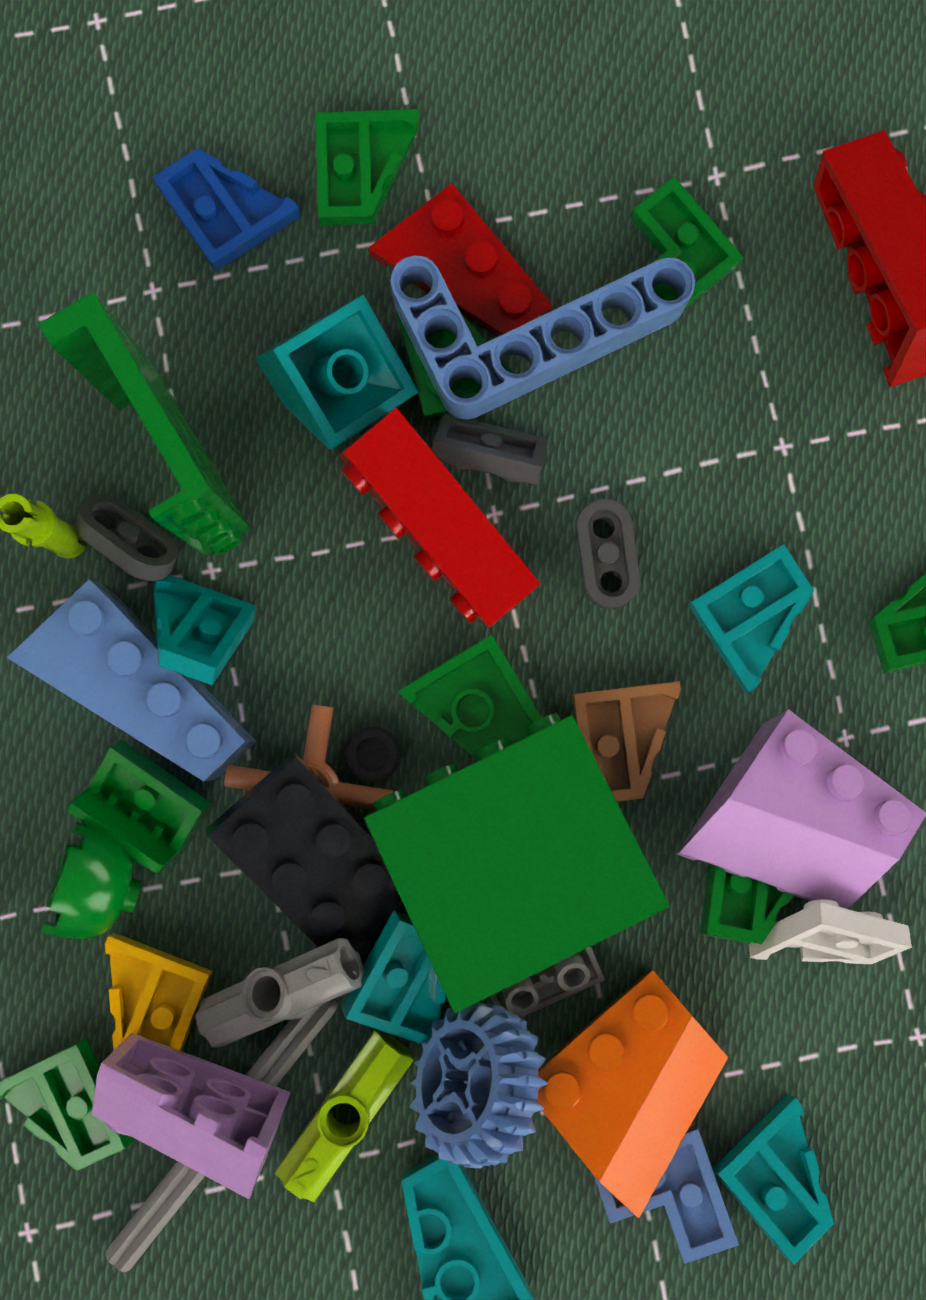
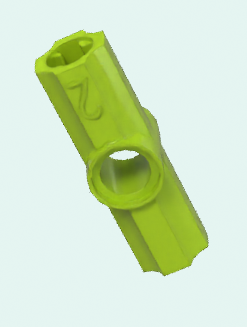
(324, 1139)

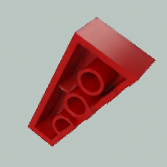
(883, 224)
(438, 519)

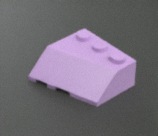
(803, 817)
(190, 1110)

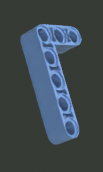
(532, 340)

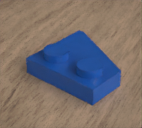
(222, 206)

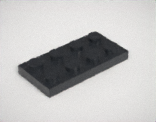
(310, 857)

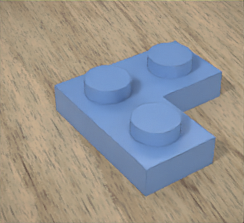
(690, 1202)

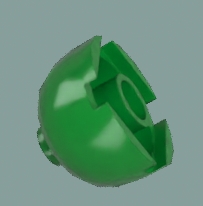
(91, 887)

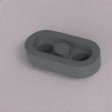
(126, 537)
(607, 555)

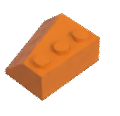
(631, 1088)

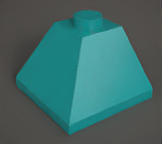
(338, 373)

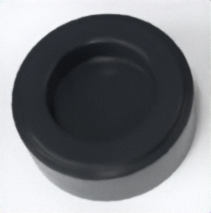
(373, 754)

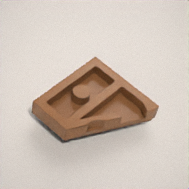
(626, 732)

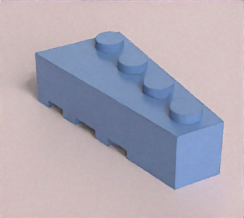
(110, 665)

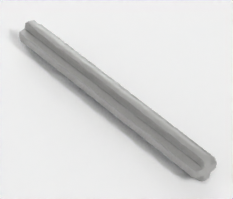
(181, 1179)

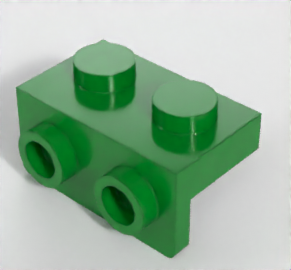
(140, 807)

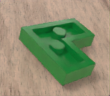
(685, 232)

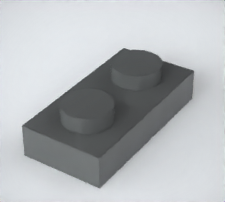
(489, 449)

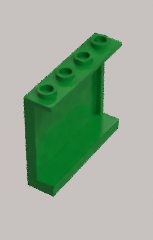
(118, 368)
(514, 861)

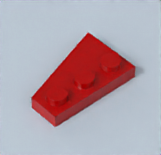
(471, 259)

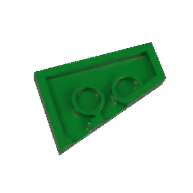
(475, 698)

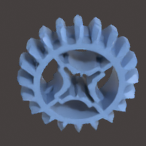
(488, 1085)

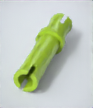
(38, 525)

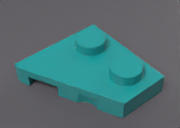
(778, 1181)

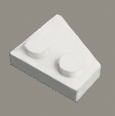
(835, 934)

